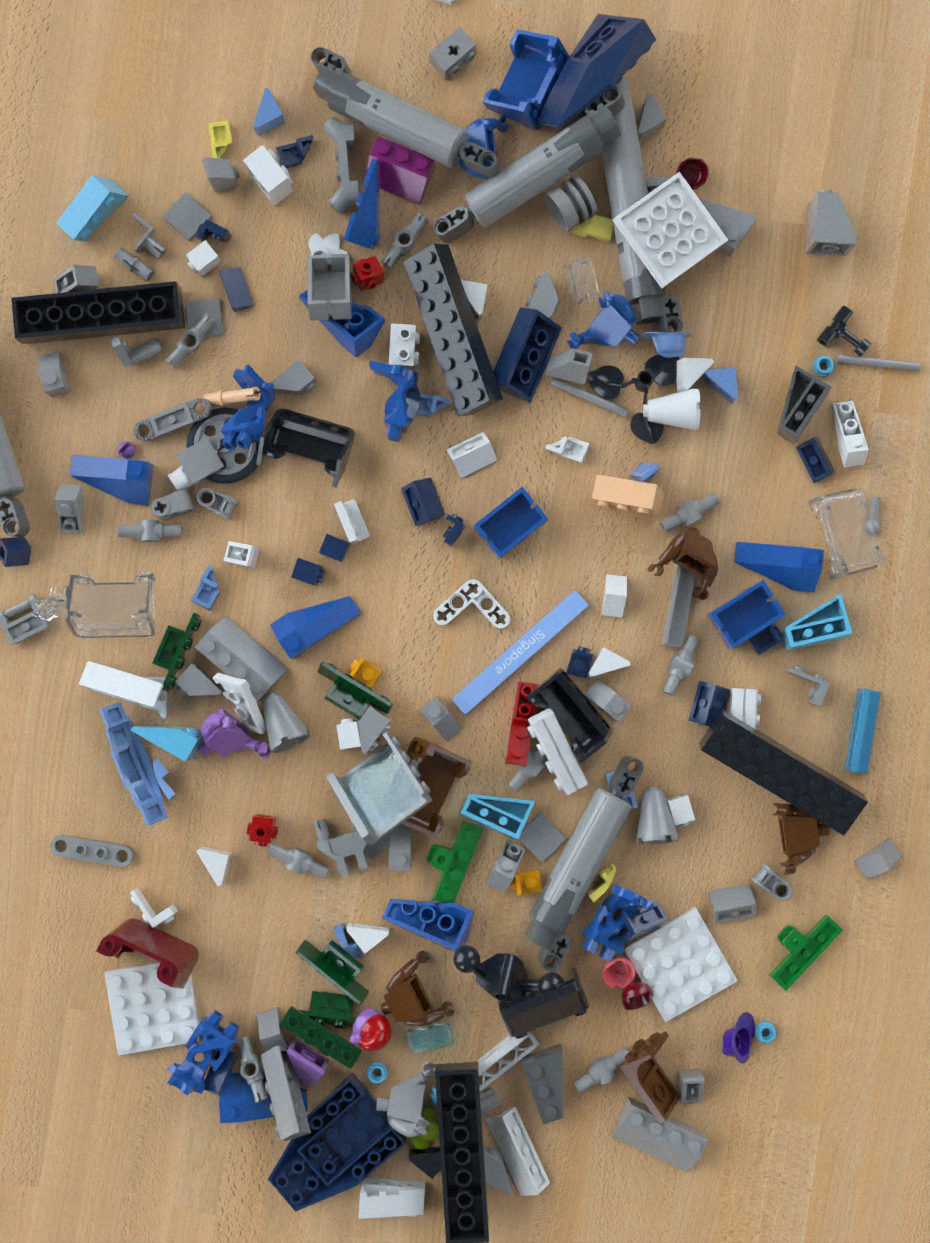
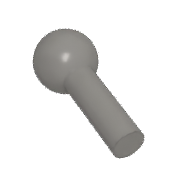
(874, 513)

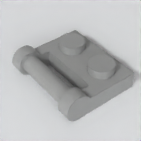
(25, 626)

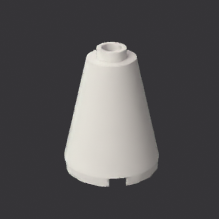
(675, 409)

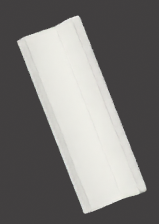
(122, 685)
(518, 1152)

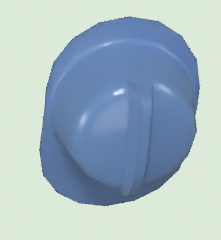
(668, 344)

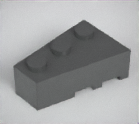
(802, 402)
(546, 1081)

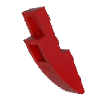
(519, 735)

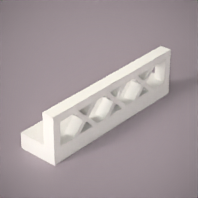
(497, 1052)

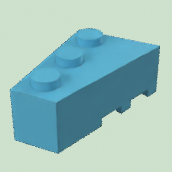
(91, 207)
(818, 627)
(499, 814)

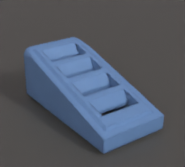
(644, 472)

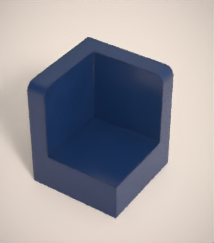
(334, 548)
(14, 551)

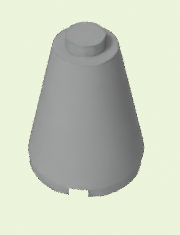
(282, 724)
(655, 819)

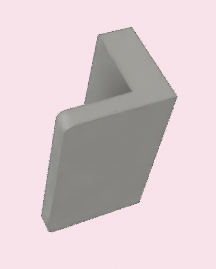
(732, 903)

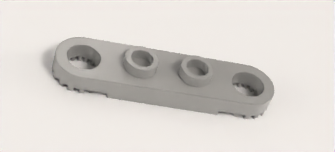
(172, 419)
(92, 850)

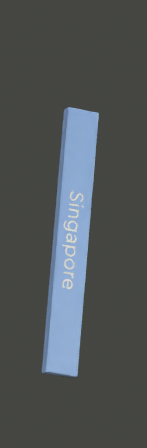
(520, 652)

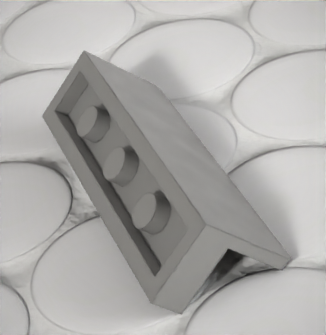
(678, 607)

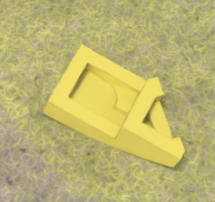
(220, 137)
(596, 227)

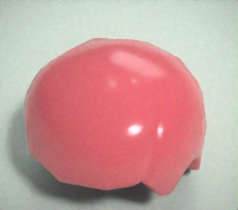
(618, 972)

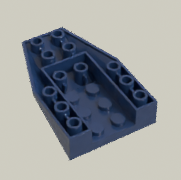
(595, 66)
(341, 1151)

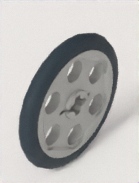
(233, 472)

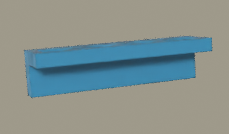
(862, 731)

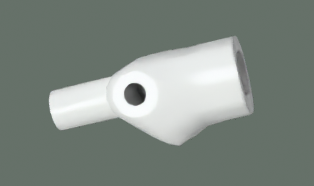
(180, 479)

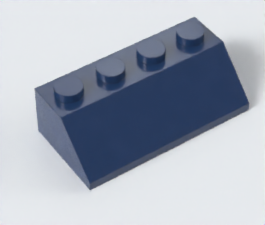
(526, 353)

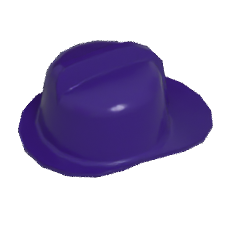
(739, 1038)

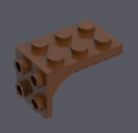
(649, 1078)

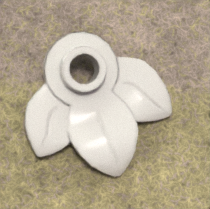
(325, 246)

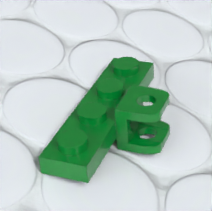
(454, 861)
(803, 949)

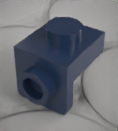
(765, 639)

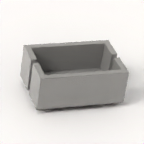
(329, 291)

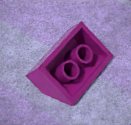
(402, 170)

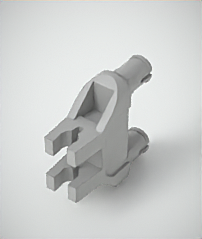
(341, 847)

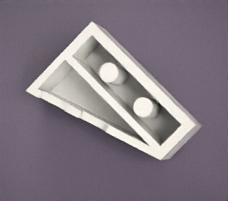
(391, 1198)

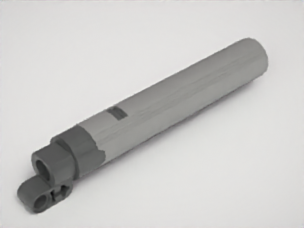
(625, 187)

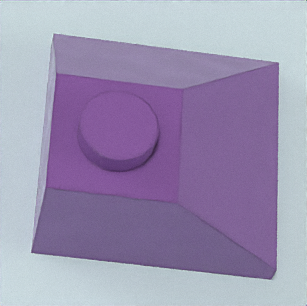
(306, 1062)

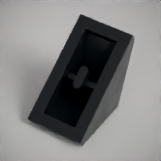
(426, 1160)

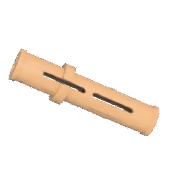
(225, 397)

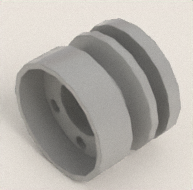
(572, 202)

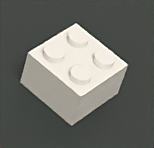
(268, 174)

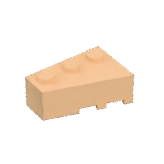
(628, 495)

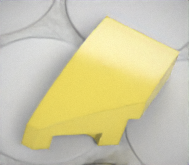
(607, 876)

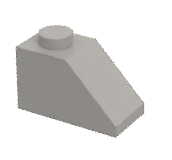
(221, 173)
(77, 279)
(53, 374)
(294, 380)
(197, 682)
(608, 700)
(441, 718)
(400, 848)
(496, 1170)

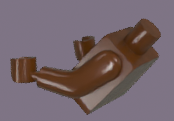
(695, 555)
(798, 835)
(408, 999)

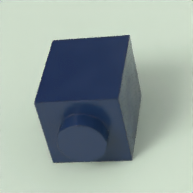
(308, 572)

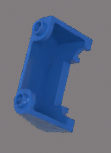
(529, 79)

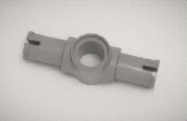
(410, 232)
(198, 332)
(689, 512)
(150, 530)
(681, 665)
(534, 766)
(298, 860)
(601, 1070)
(254, 1080)

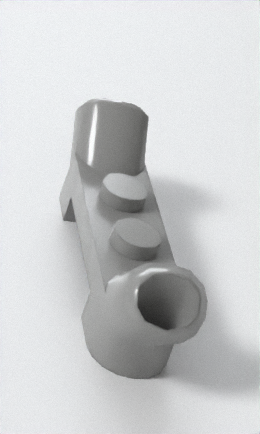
(345, 138)

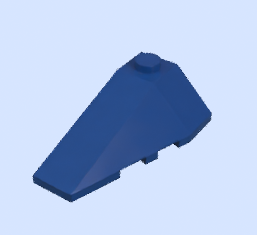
(365, 223)
(356, 333)
(121, 478)
(788, 565)
(308, 626)
(438, 922)
(239, 1104)

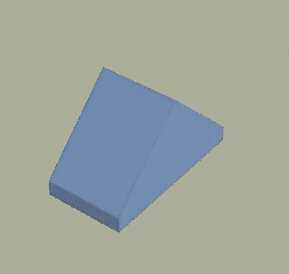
(268, 114)
(723, 381)

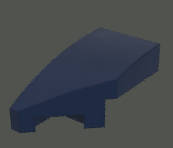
(294, 153)

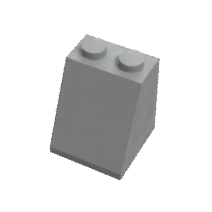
(828, 226)

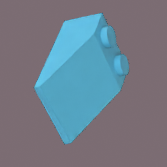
(179, 741)

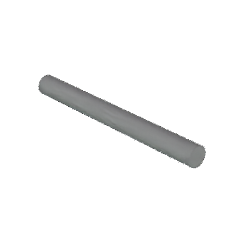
(878, 362)
(589, 397)

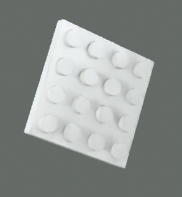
(670, 230)
(680, 964)
(148, 1011)

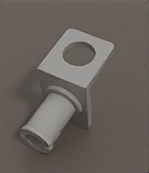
(147, 240)

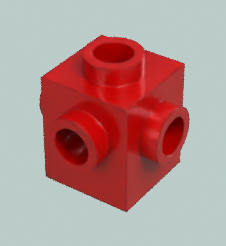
(367, 273)
(265, 822)

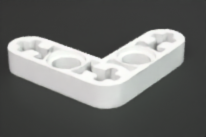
(476, 599)

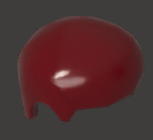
(694, 172)
(636, 995)

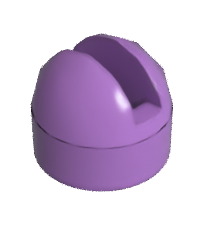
(129, 451)

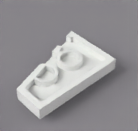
(246, 705)

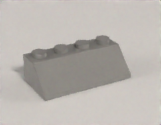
(241, 657)
(284, 1093)
(668, 1141)

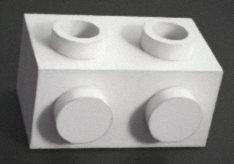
(403, 345)

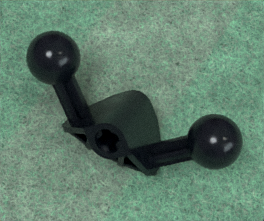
(501, 974)

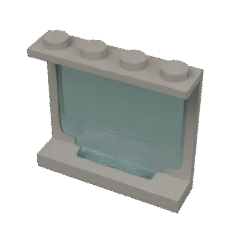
(381, 791)

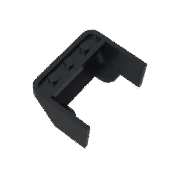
(307, 438)
(573, 712)
(544, 1007)

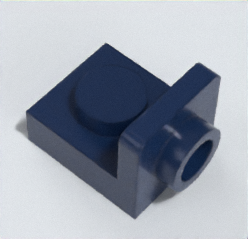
(217, 232)
(453, 533)
(580, 662)

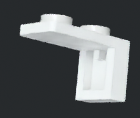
(148, 914)

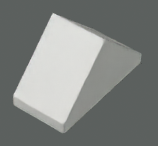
(476, 296)
(690, 370)
(241, 554)
(614, 596)
(606, 662)
(216, 863)
(367, 935)

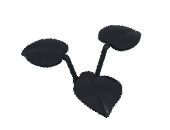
(608, 380)

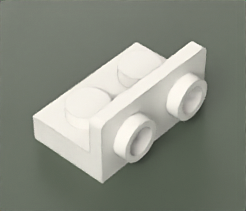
(352, 521)

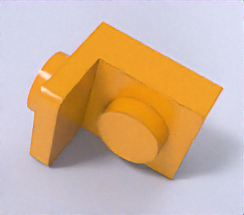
(365, 672)
(526, 882)

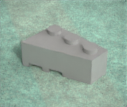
(732, 223)

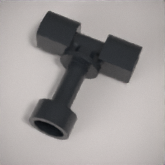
(838, 329)

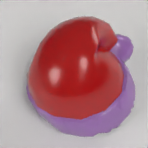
(371, 1030)

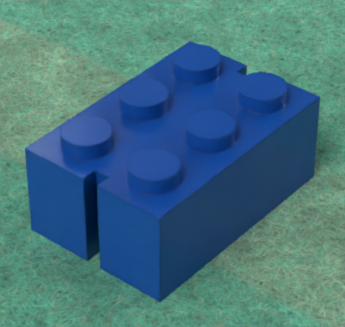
(510, 523)
(746, 614)

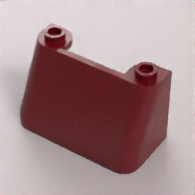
(175, 955)

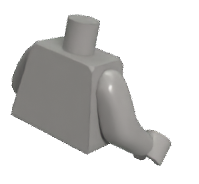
(407, 1103)

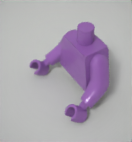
(227, 735)

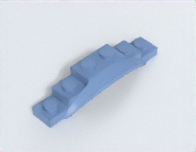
(133, 764)

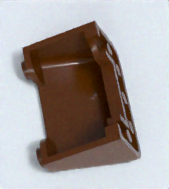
(438, 770)

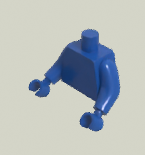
(482, 134)
(610, 325)

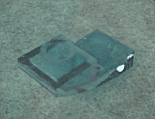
(430, 1038)

